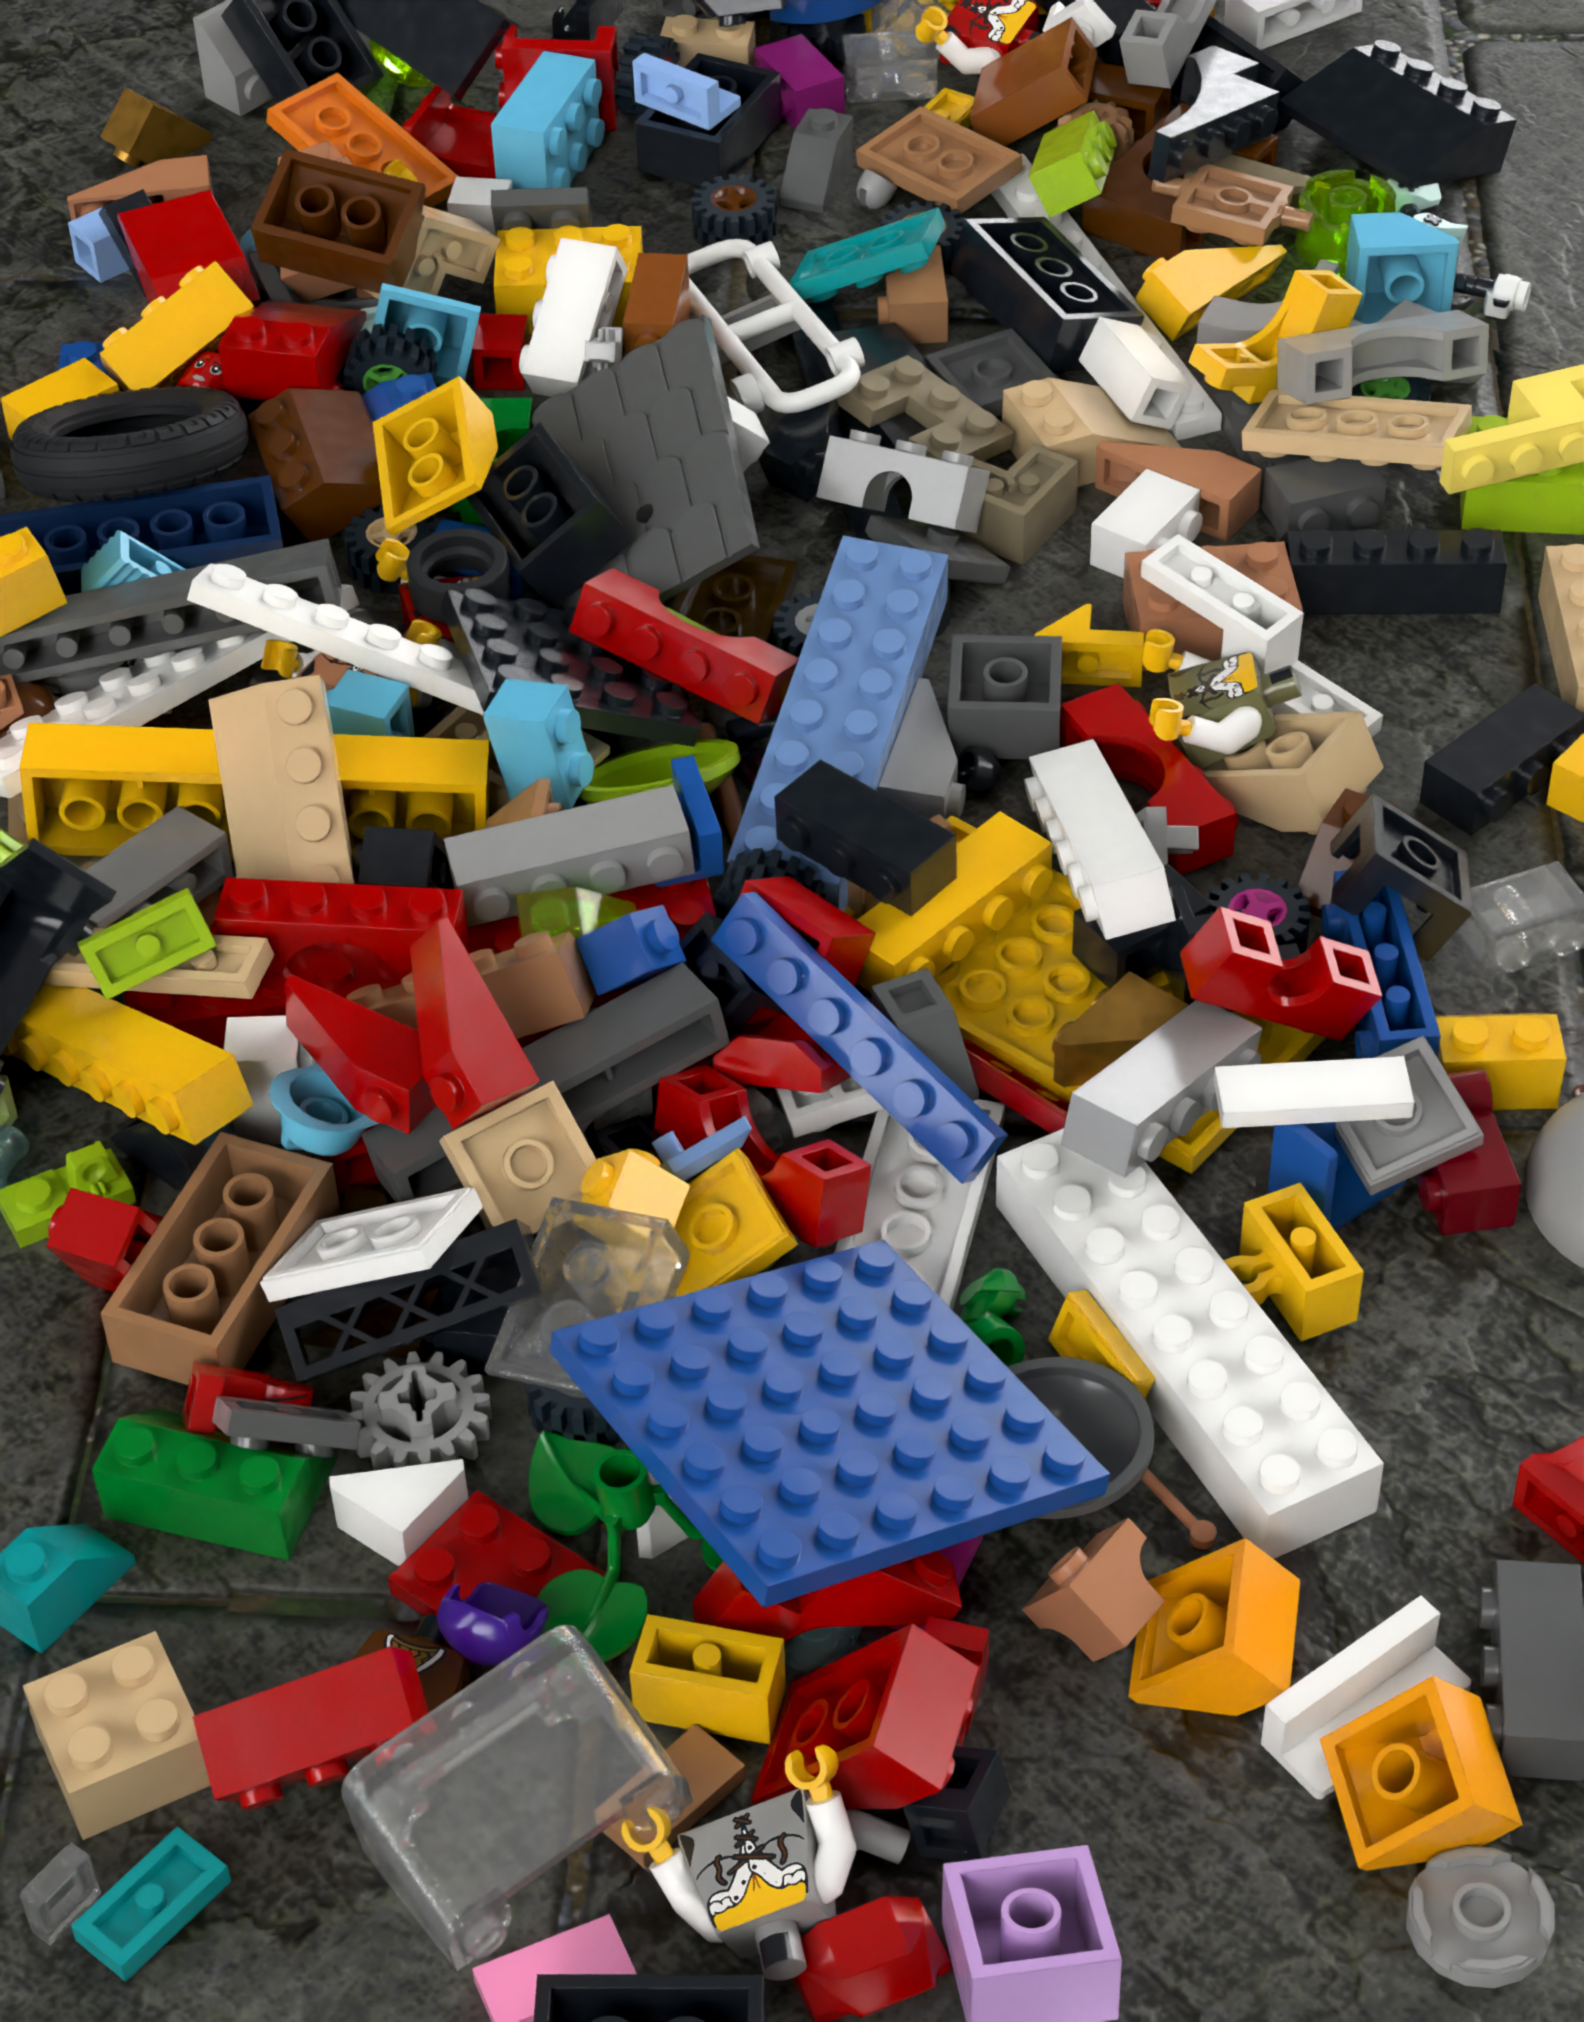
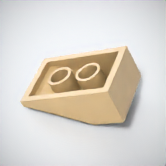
(1072, 422)
(1299, 770)

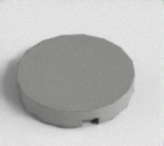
(1480, 1917)

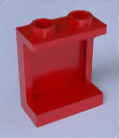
(519, 55)
(454, 134)

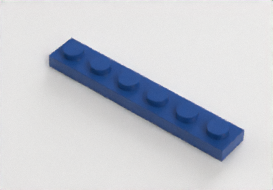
(859, 1037)

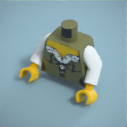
(1215, 703)

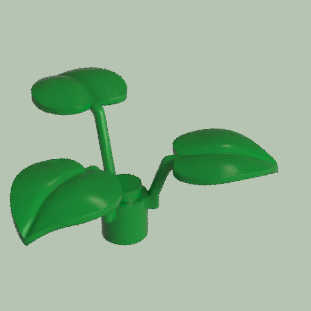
(568, 1491)

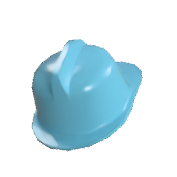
(315, 1113)

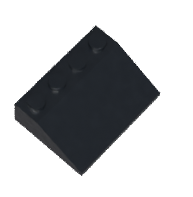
(1402, 116)

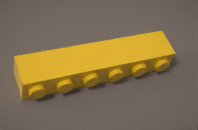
(131, 1062)

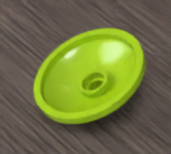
(652, 769)

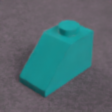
(54, 1578)

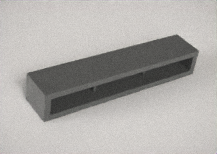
(592, 1062)

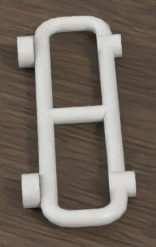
(755, 385)

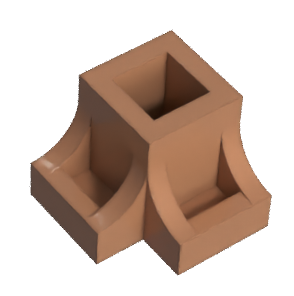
(1098, 1593)

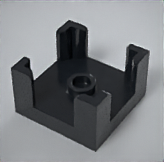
(1408, 860)

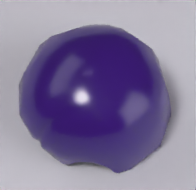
(490, 1622)

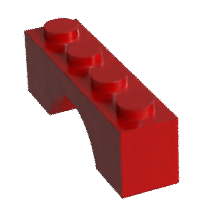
(727, 670)
(1140, 756)
(360, 915)
(814, 1187)

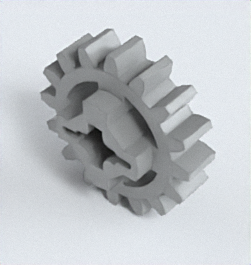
(451, 1405)

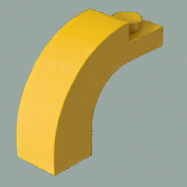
(1311, 305)

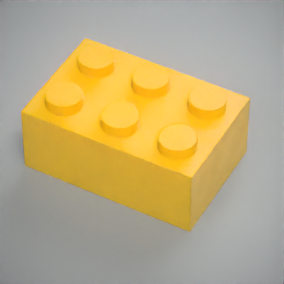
(524, 257)

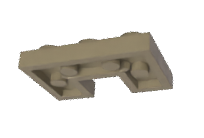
(950, 417)

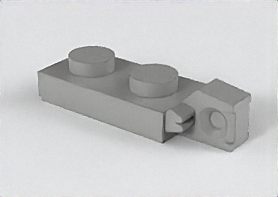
(606, 348)

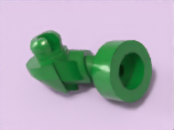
(984, 1305)

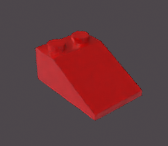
(179, 236)
(286, 348)
(884, 1713)

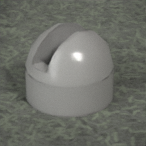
(874, 190)

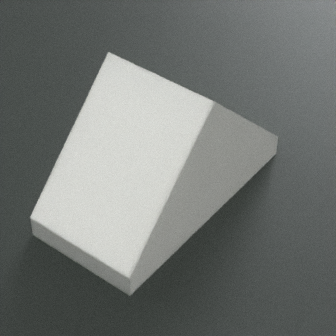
(398, 1506)

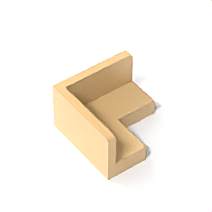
(451, 247)

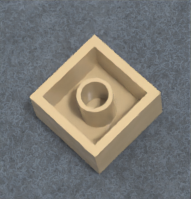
(118, 1734)

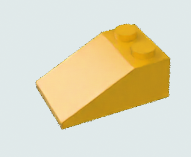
(433, 453)

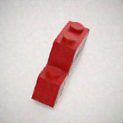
(880, 1598)

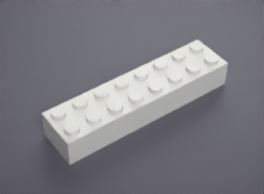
(1224, 1375)

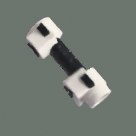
(1499, 295)

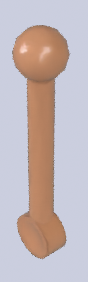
(1202, 1532)

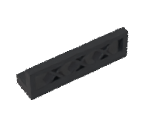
(351, 1303)

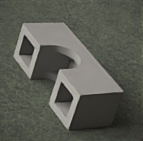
(942, 490)

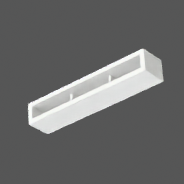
(1098, 840)

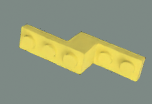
(1540, 435)

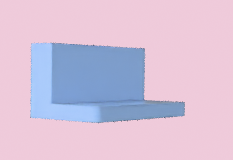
(681, 92)

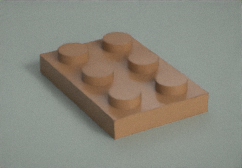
(939, 160)

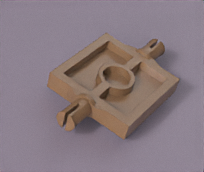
(1233, 205)

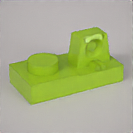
(147, 943)
(33, 1201)

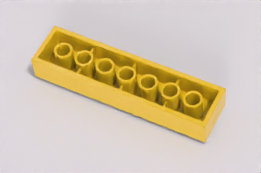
(106, 783)

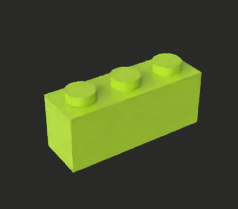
(1072, 163)

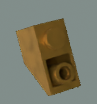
(1110, 1028)

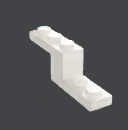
(1251, 623)

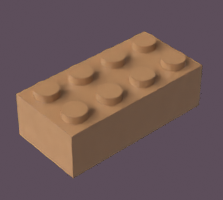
(202, 1269)

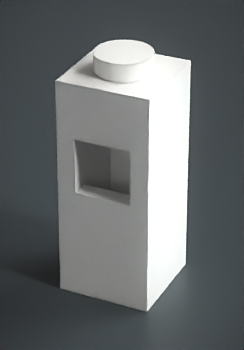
(1135, 373)

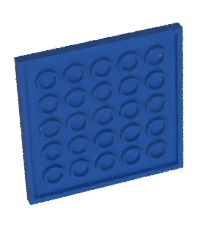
(826, 1420)

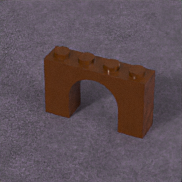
(1135, 215)

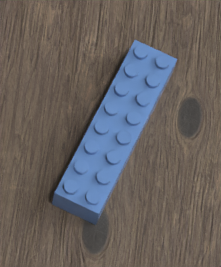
(850, 682)

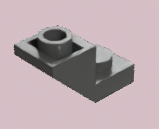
(929, 1021)

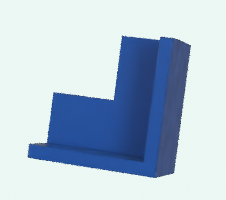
(1318, 1161)

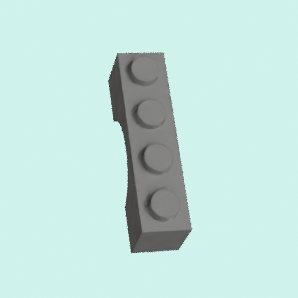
(1161, 40)
(1424, 346)

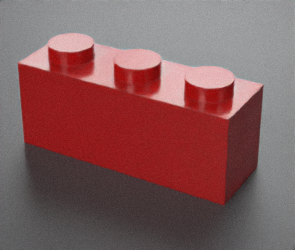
(308, 1727)

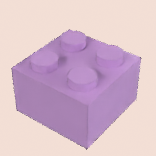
(1031, 1938)

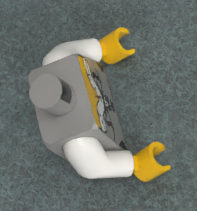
(762, 1871)

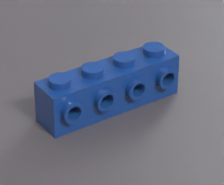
(1405, 1004)

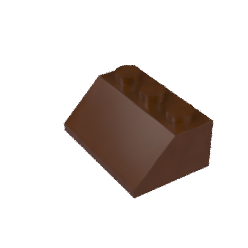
(339, 222)
(319, 457)

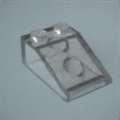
(590, 1267)

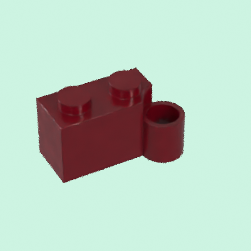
(1480, 1185)

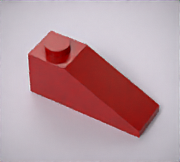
(463, 1036)
(362, 1053)

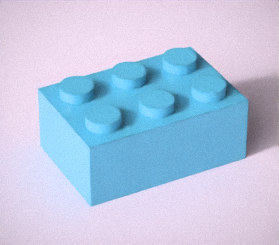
(549, 123)

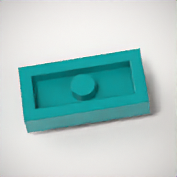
(151, 1903)

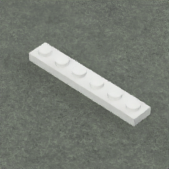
(334, 633)

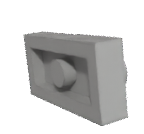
(1165, 838)

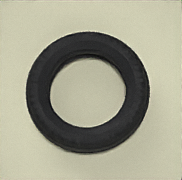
(129, 443)

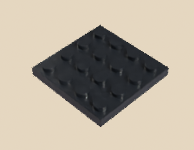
(534, 644)

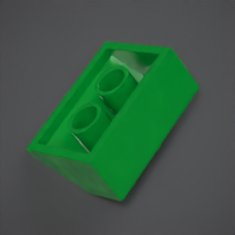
(207, 1487)

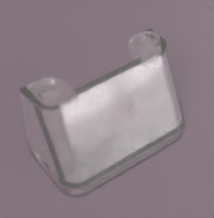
(507, 1788)

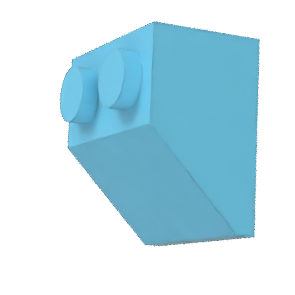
(1398, 260)
(442, 321)

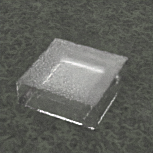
(60, 1893)

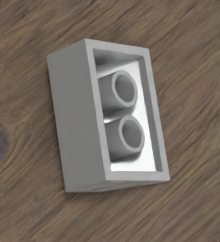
(225, 68)

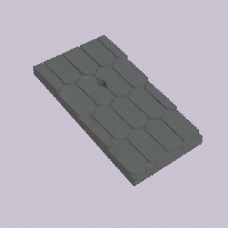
(663, 458)

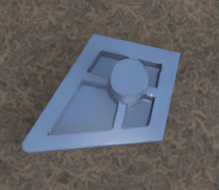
(703, 1155)

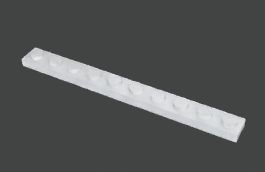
(1020, 199)

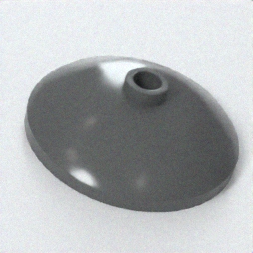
(1101, 1413)

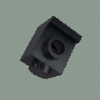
(964, 1812)

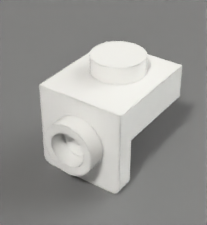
(1087, 15)

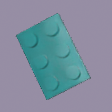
(868, 256)

